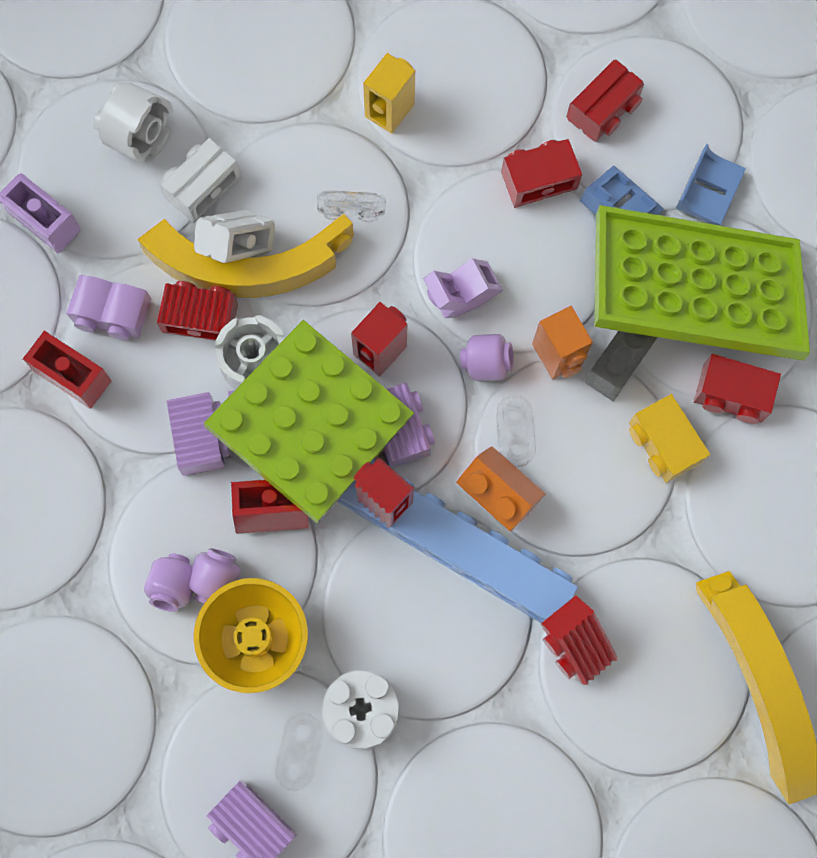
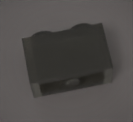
(619, 363)

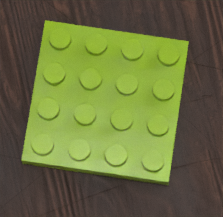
(308, 420)

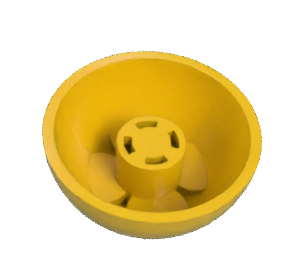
(235, 621)

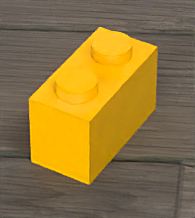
(389, 92)
(667, 439)

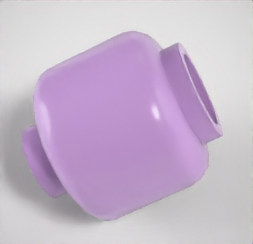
(487, 357)
(212, 571)
(169, 582)

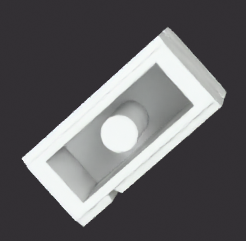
(200, 179)
(234, 236)

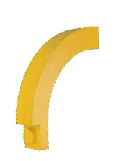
(248, 276)
(771, 683)

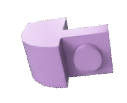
(463, 288)

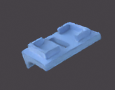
(716, 173)
(612, 188)

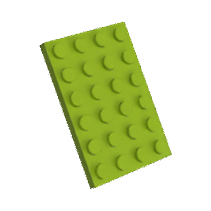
(699, 283)

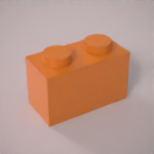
(562, 343)
(500, 488)

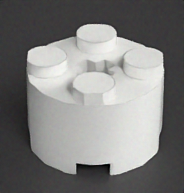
(133, 121)
(239, 340)
(342, 697)

